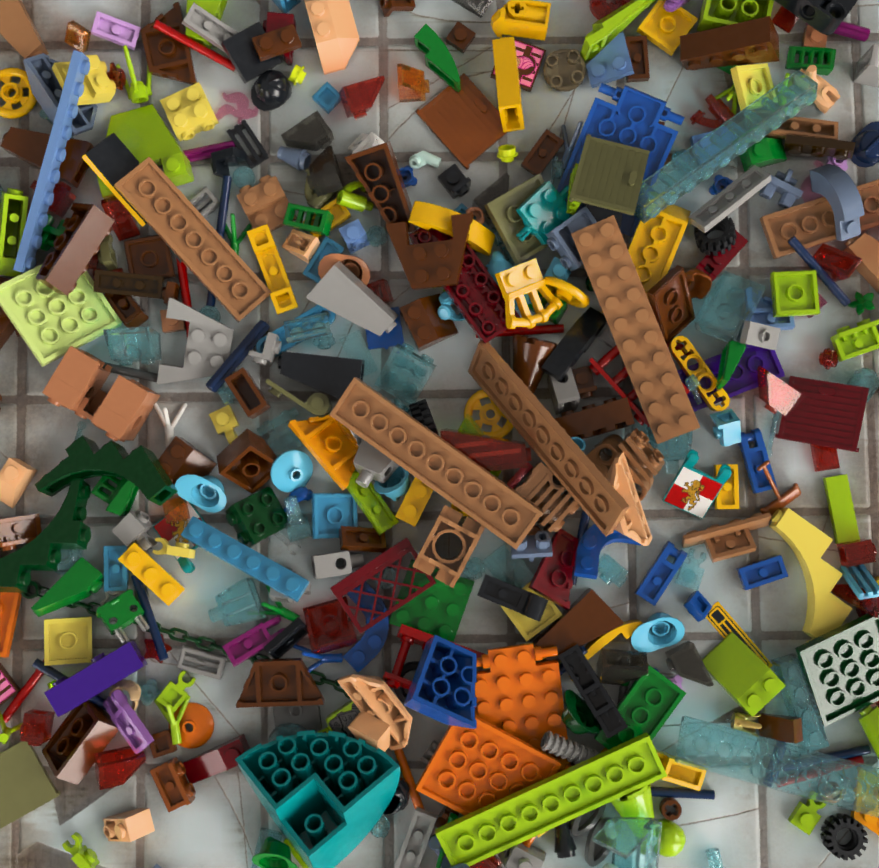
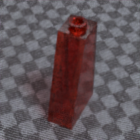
(489, 451)

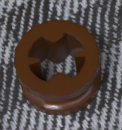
(671, 815)

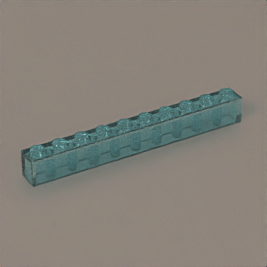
(724, 144)

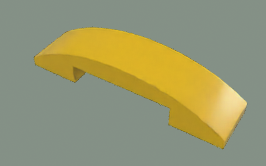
(439, 218)
(272, 269)
(625, 630)

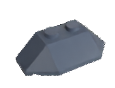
(48, 93)

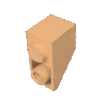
(128, 825)

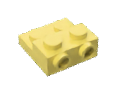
(97, 85)
(189, 112)

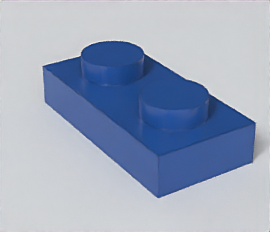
(762, 572)

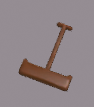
(781, 500)

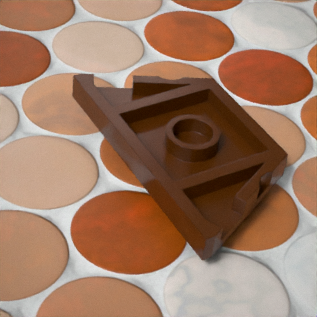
(166, 55)
(279, 684)

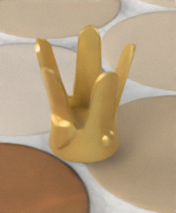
(744, 722)

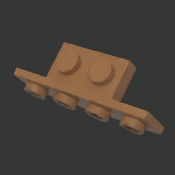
(728, 539)

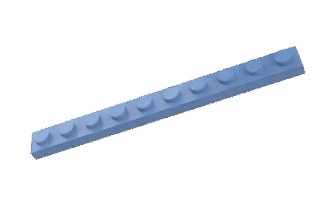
(54, 155)

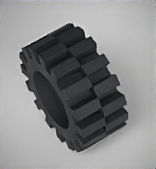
(717, 244)
(421, 412)
(853, 846)

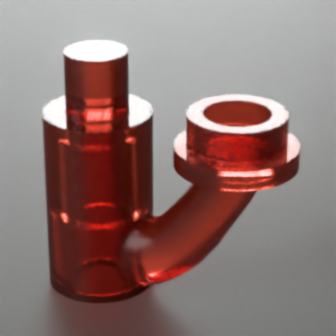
(718, 109)

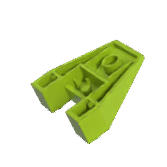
(148, 136)

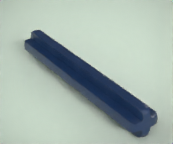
(237, 356)

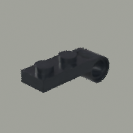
(512, 597)

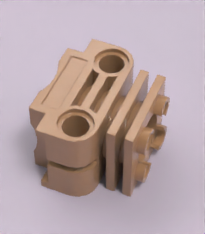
(640, 455)
(547, 496)
(449, 568)

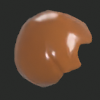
(698, 283)

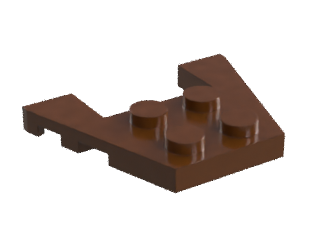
(432, 262)

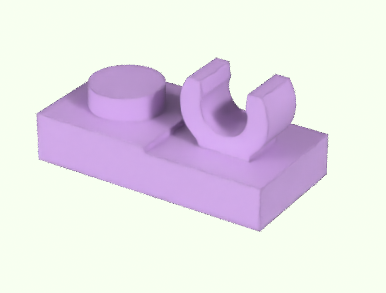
(115, 30)

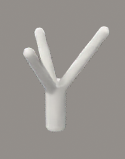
(169, 428)

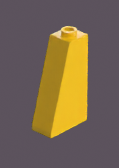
(508, 84)

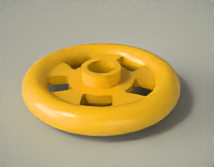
(27, 102)
(567, 292)
(474, 404)

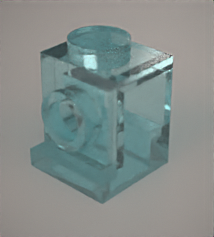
(611, 571)

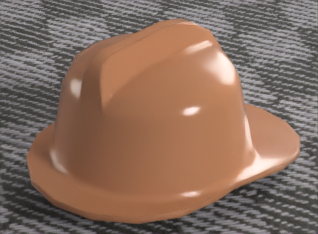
(353, 263)

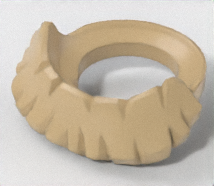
(133, 689)

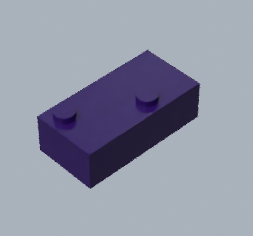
(95, 678)

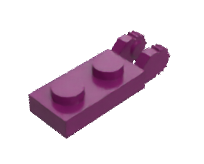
(251, 641)

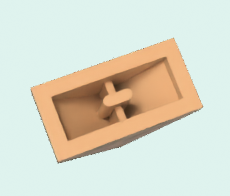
(301, 245)
(371, 730)

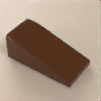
(127, 309)
(781, 727)

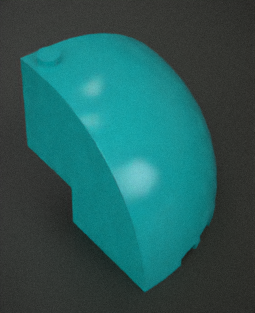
(321, 790)

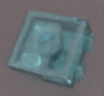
(405, 373)

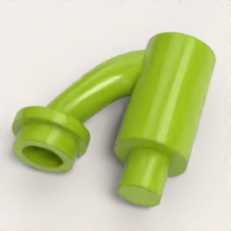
(351, 200)

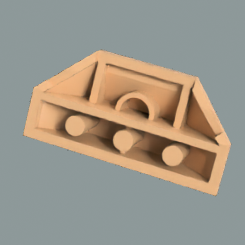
(333, 32)
(634, 521)
(377, 699)

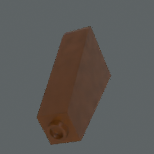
(31, 148)
(580, 624)

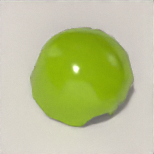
(672, 838)

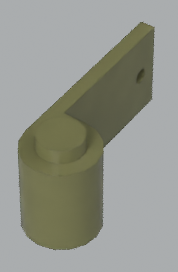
(316, 404)

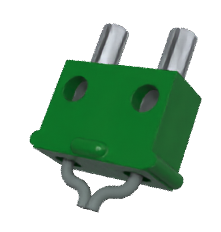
(120, 611)

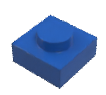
(697, 606)

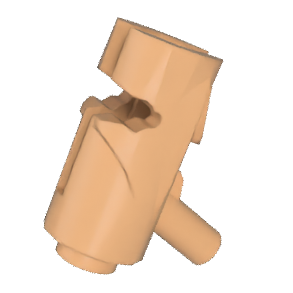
(826, 93)

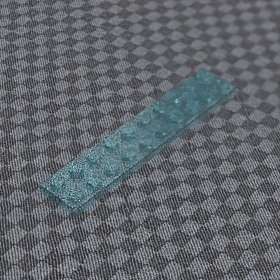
(778, 766)

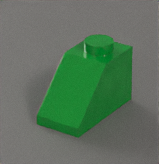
(763, 154)

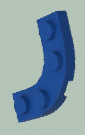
(589, 550)
(374, 637)

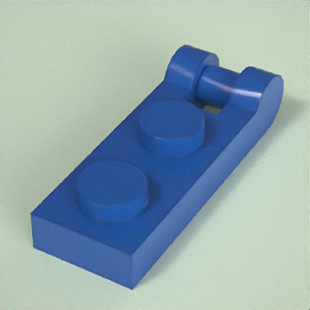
(754, 458)
(660, 574)

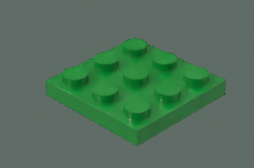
(435, 609)

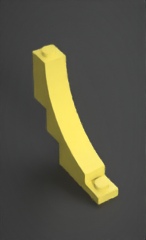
(808, 543)

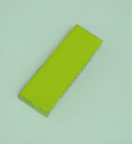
(372, 505)
(841, 509)

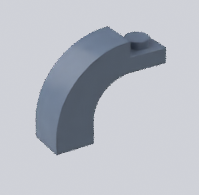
(843, 197)

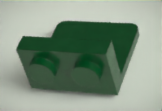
(256, 517)

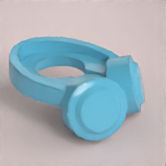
(445, 310)

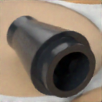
(564, 842)

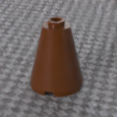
(529, 357)

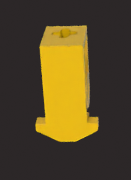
(522, 19)

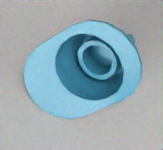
(395, 486)
(204, 492)
(657, 632)

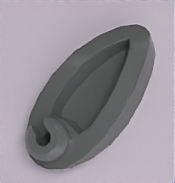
(586, 821)
(594, 852)

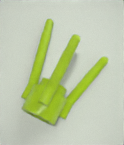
(137, 91)

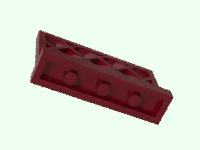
(368, 571)

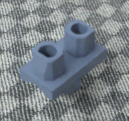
(789, 192)
(534, 546)

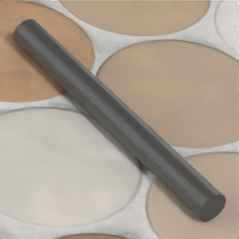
(136, 373)

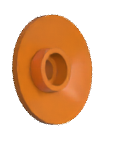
(202, 724)

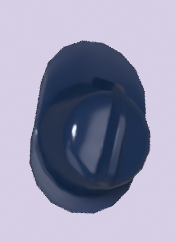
(867, 146)

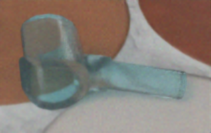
(692, 383)

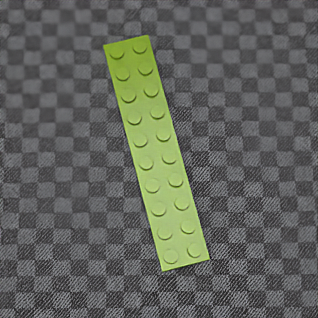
(551, 802)

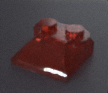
(329, 626)

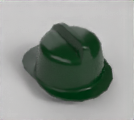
(578, 715)

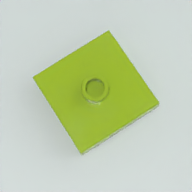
(794, 293)

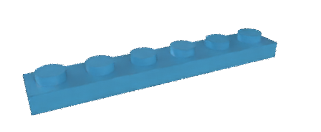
(245, 559)

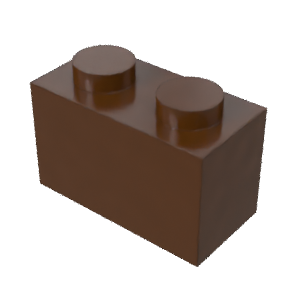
(247, 393)

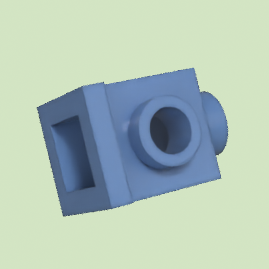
(354, 236)

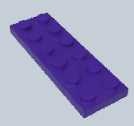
(743, 377)

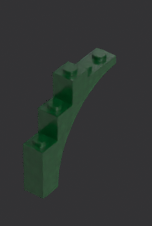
(112, 459)
(43, 552)

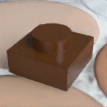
(460, 37)
(171, 290)
(162, 743)

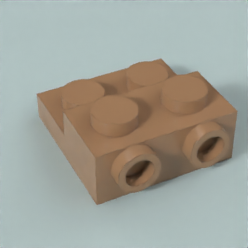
(264, 203)

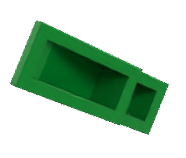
(437, 56)

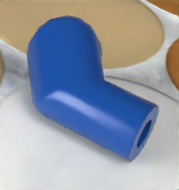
(302, 494)

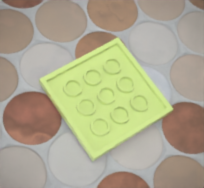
(54, 320)

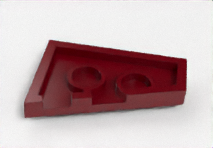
(554, 573)

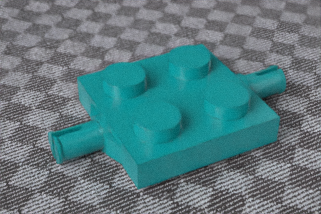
(543, 212)

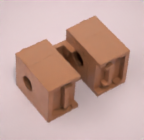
(78, 387)

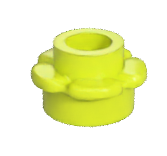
(297, 75)
(507, 153)

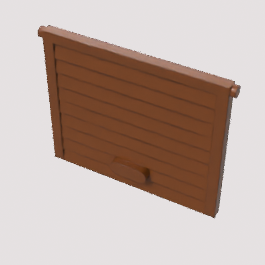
(463, 121)

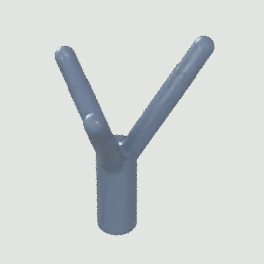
(569, 148)

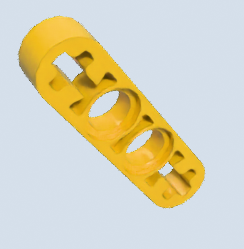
(702, 371)

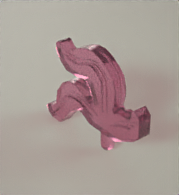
(242, 105)

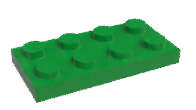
(644, 708)

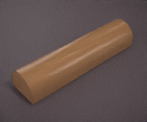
(806, 127)

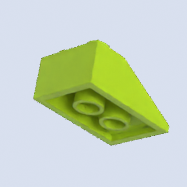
(742, 674)

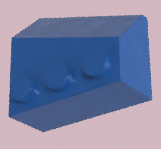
(445, 684)

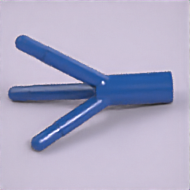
(323, 658)

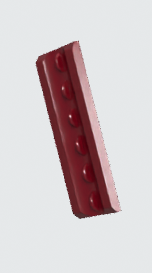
(476, 293)

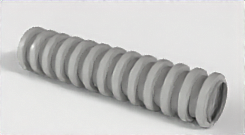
(565, 748)

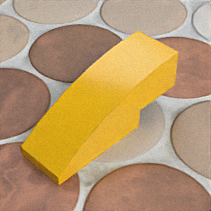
(681, 774)

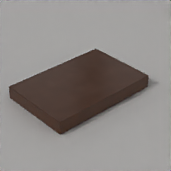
(672, 303)

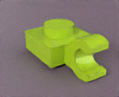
(82, 856)

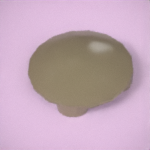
(564, 69)

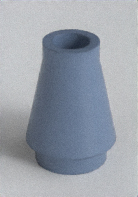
(295, 157)

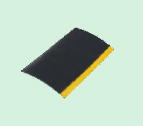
(111, 163)

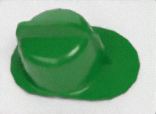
(274, 855)

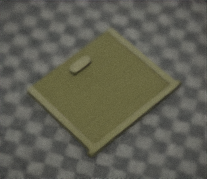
(609, 175)
(22, 783)

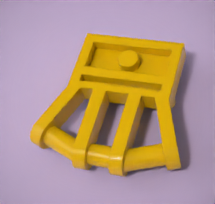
(522, 280)

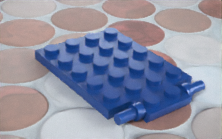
(629, 123)

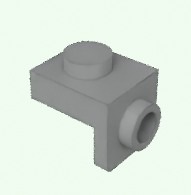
(271, 347)

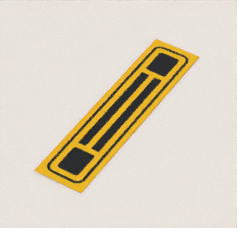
(725, 624)

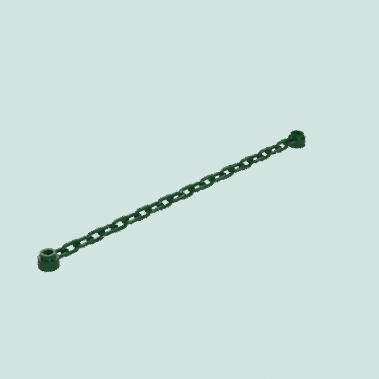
(198, 641)

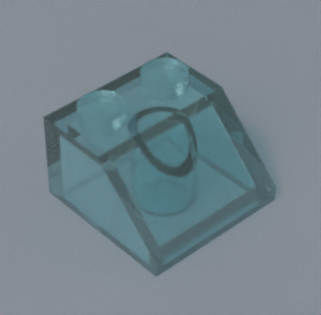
(133, 345)

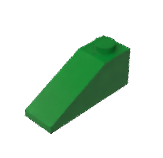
(73, 586)

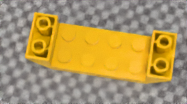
(657, 243)

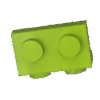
(857, 340)

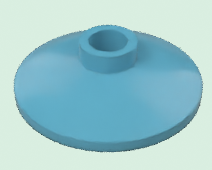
(286, 465)

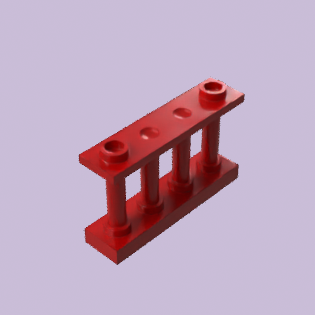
(598, 368)
(409, 637)

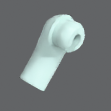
(423, 158)

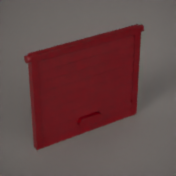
(825, 414)

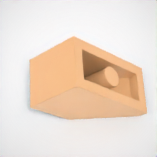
(14, 480)

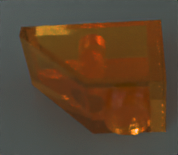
(411, 84)

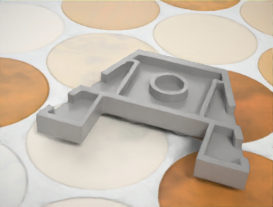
(206, 345)

